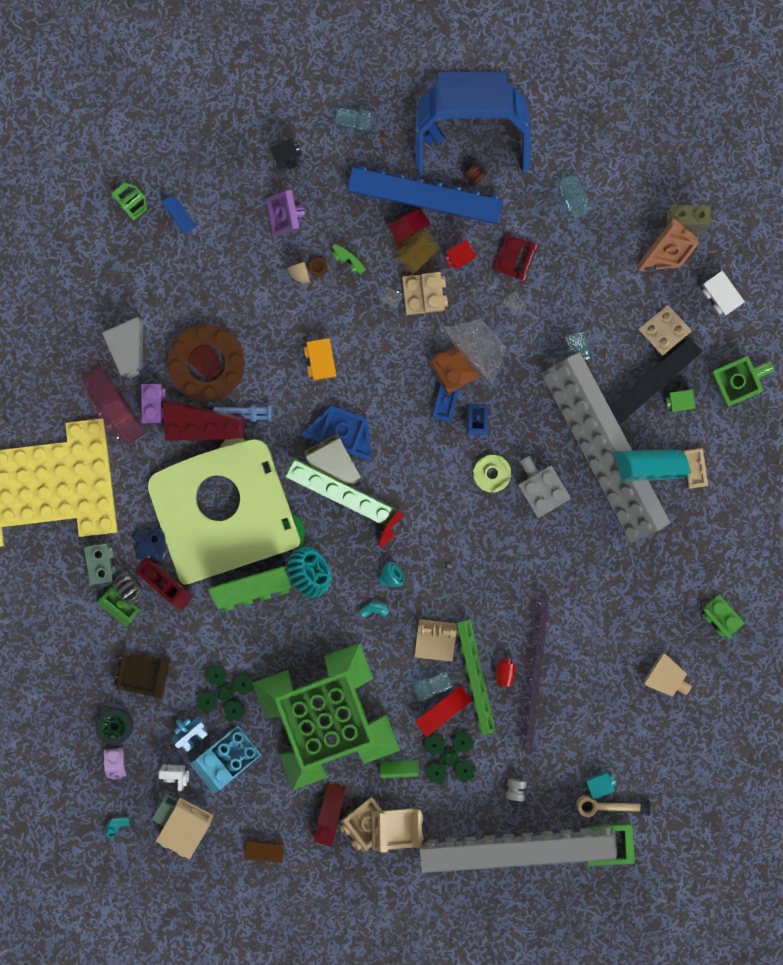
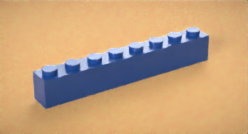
(425, 196)

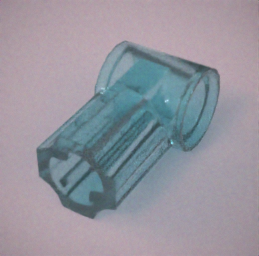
(356, 119)
(428, 687)

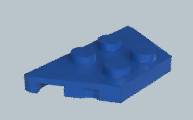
(350, 427)

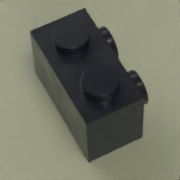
(286, 154)

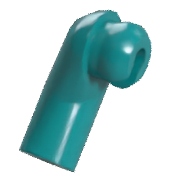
(376, 607)
(114, 825)

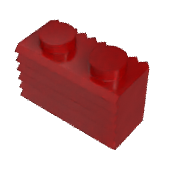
(459, 255)

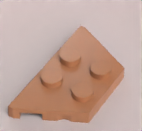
(670, 248)

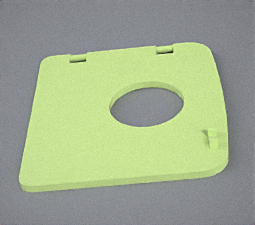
(209, 546)

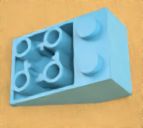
(225, 759)

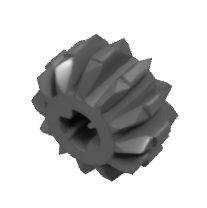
(127, 588)

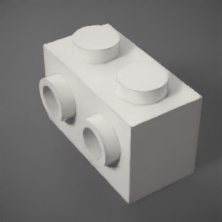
(722, 294)

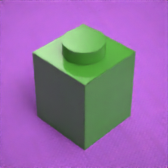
(680, 401)

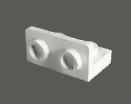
(175, 772)

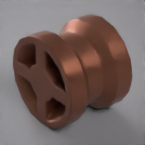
(475, 174)

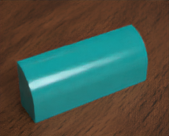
(652, 465)

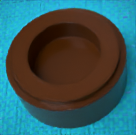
(317, 266)

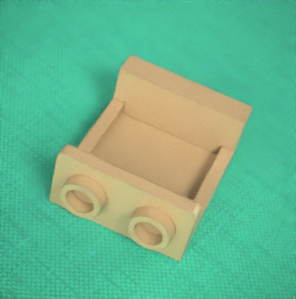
(184, 828)
(396, 829)

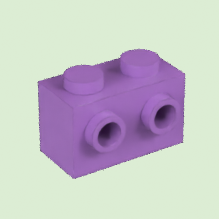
(152, 402)

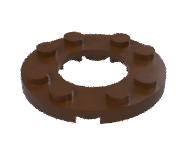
(212, 336)

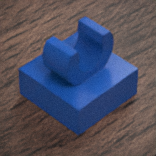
(435, 134)

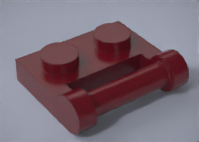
(509, 255)

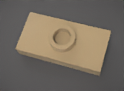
(698, 474)

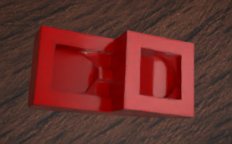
(388, 534)

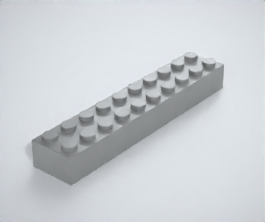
(599, 439)
(518, 850)

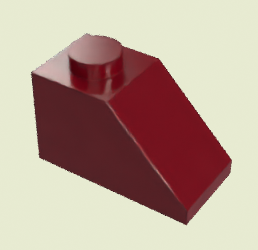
(408, 225)

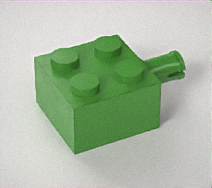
(739, 380)

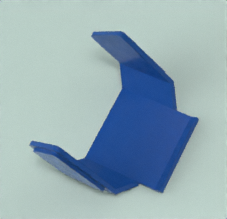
(473, 97)

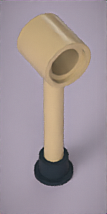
(643, 807)

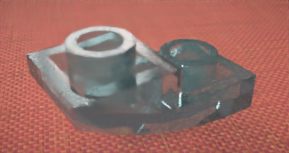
(575, 196)

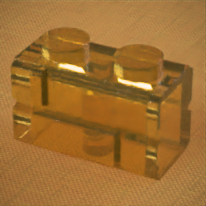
(418, 252)

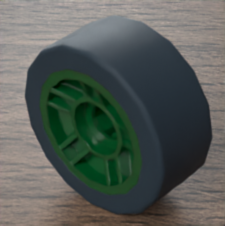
(105, 730)

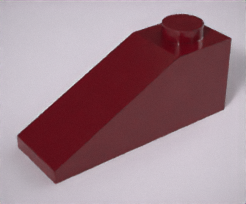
(164, 584)
(329, 814)

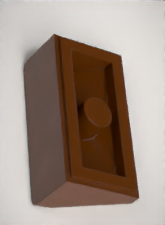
(264, 851)

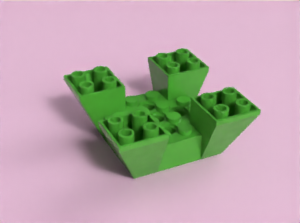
(346, 672)

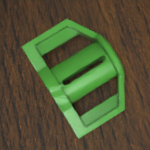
(132, 203)

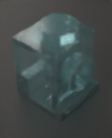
(576, 344)

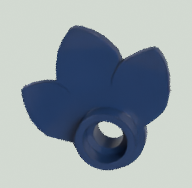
(147, 546)

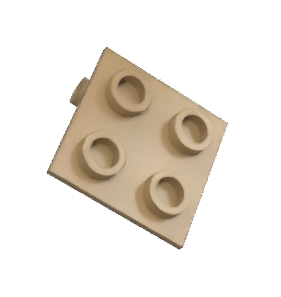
(665, 330)
(435, 640)

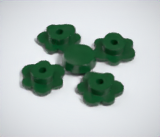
(225, 693)
(449, 758)

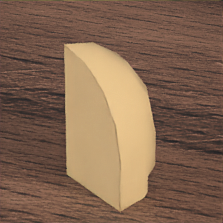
(299, 273)

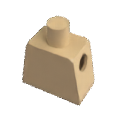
(667, 677)

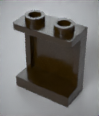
(142, 674)

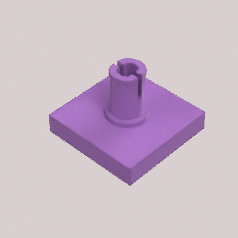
(283, 213)

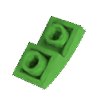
(342, 254)

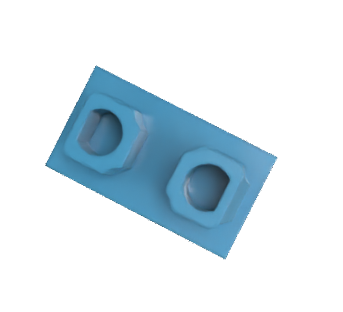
(186, 730)

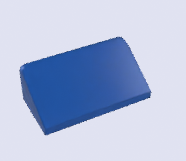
(179, 214)

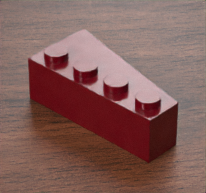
(197, 423)

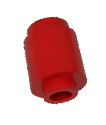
(505, 672)

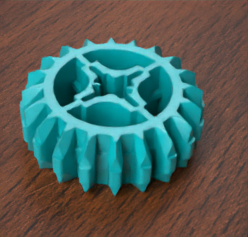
(309, 572)

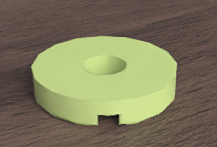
(502, 468)

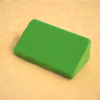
(118, 607)
(402, 768)

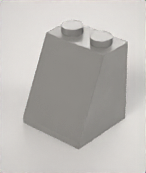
(127, 346)

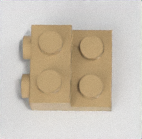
(424, 293)
(359, 825)

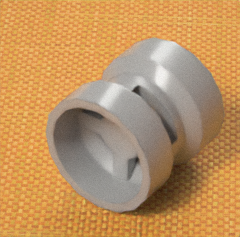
(516, 789)

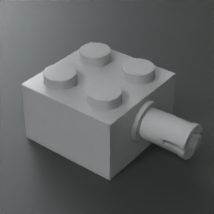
(542, 488)

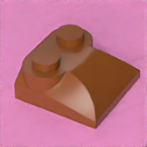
(453, 370)

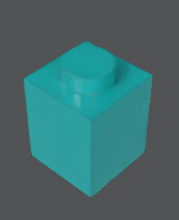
(601, 784)

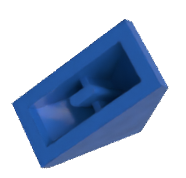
(478, 419)

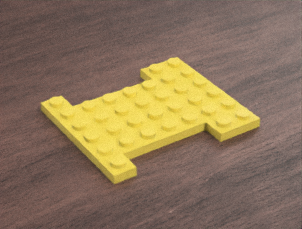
(60, 482)

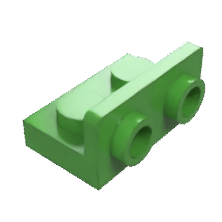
(722, 616)

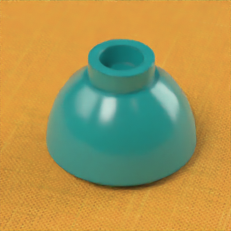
(391, 575)

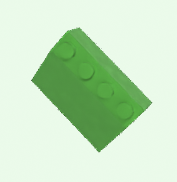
(251, 587)

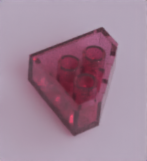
(111, 406)

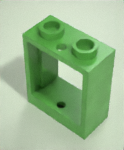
(628, 844)

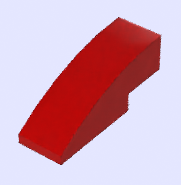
(443, 711)

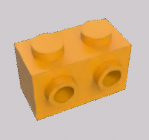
(320, 359)

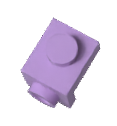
(114, 763)

